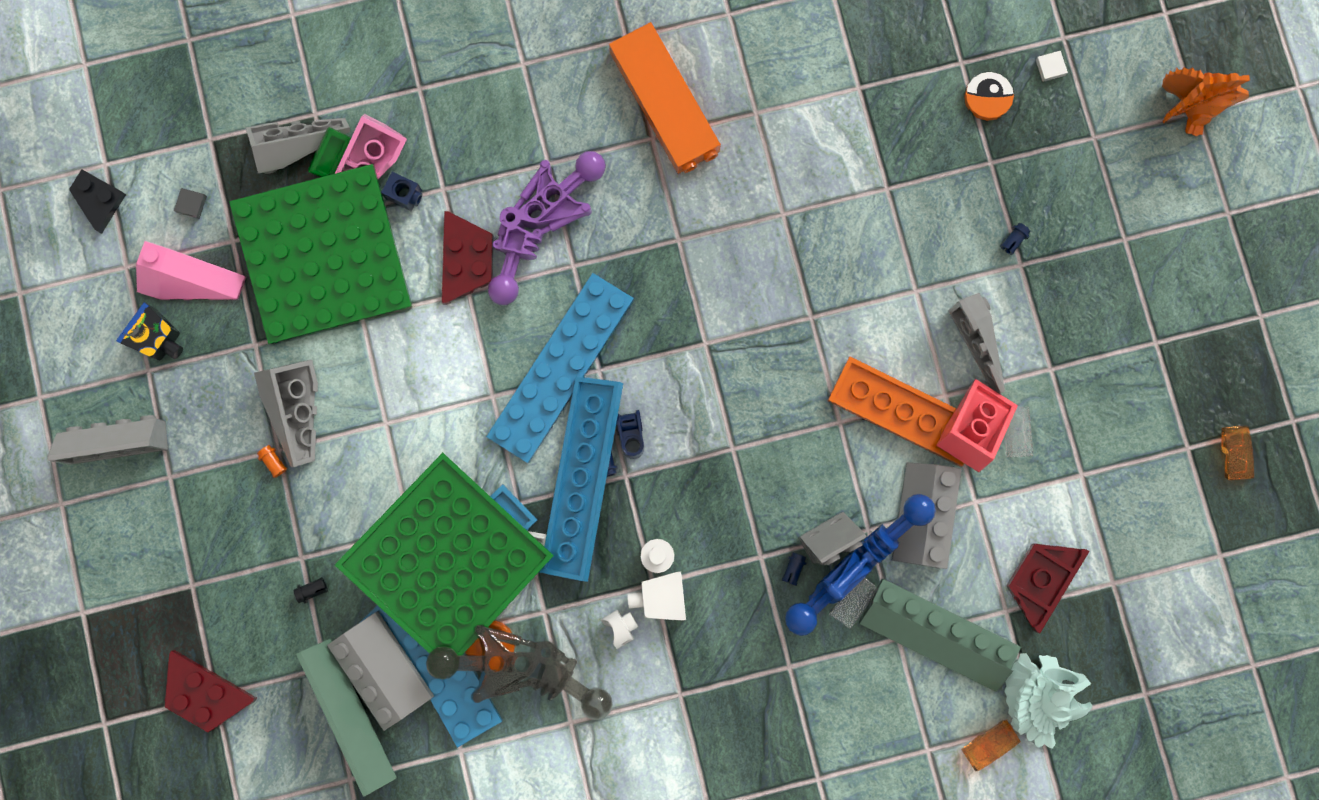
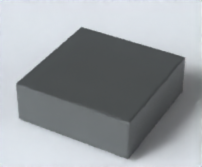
(190, 203)

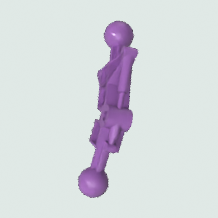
(520, 243)

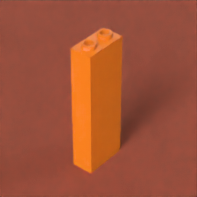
(665, 98)

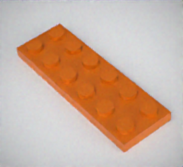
(893, 406)

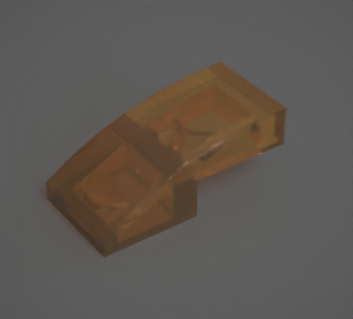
(1239, 452)
(991, 745)

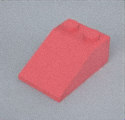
(977, 426)

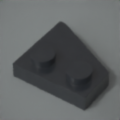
(96, 199)

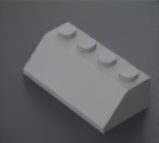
(109, 441)
(929, 543)
(380, 670)

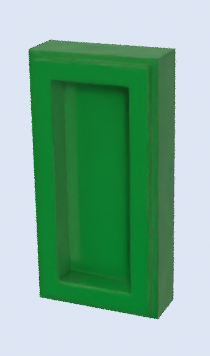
(329, 153)

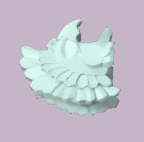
(1040, 699)

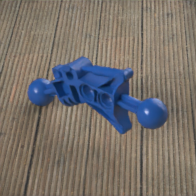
(802, 617)

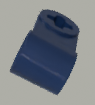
(630, 429)

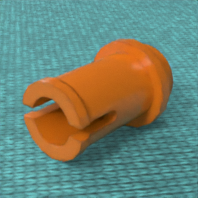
(271, 461)

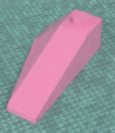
(372, 144)
(174, 275)

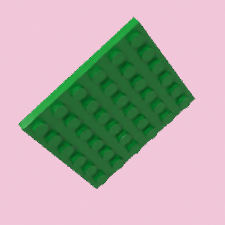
(320, 254)
(444, 559)

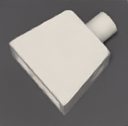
(661, 597)

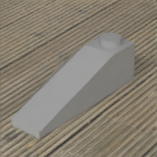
(280, 146)
(977, 330)
(289, 402)

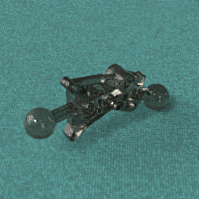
(552, 676)

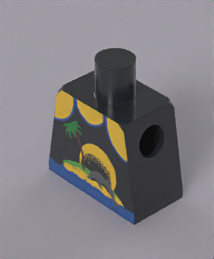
(151, 334)

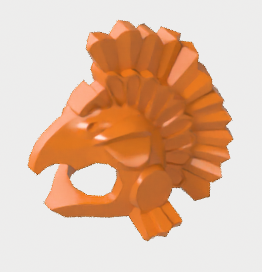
(1203, 95)

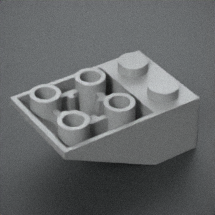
(831, 538)

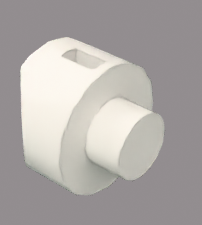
(657, 555)
(621, 627)

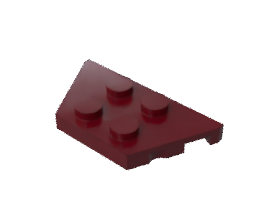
(465, 258)
(1043, 580)
(201, 694)

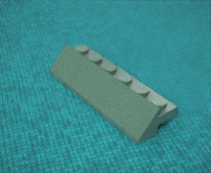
(940, 635)
(346, 718)

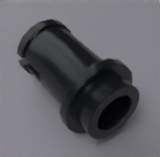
(310, 590)

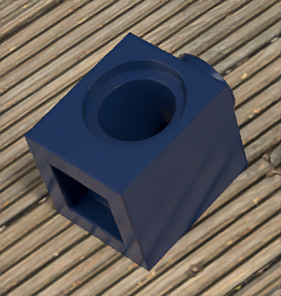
(395, 184)

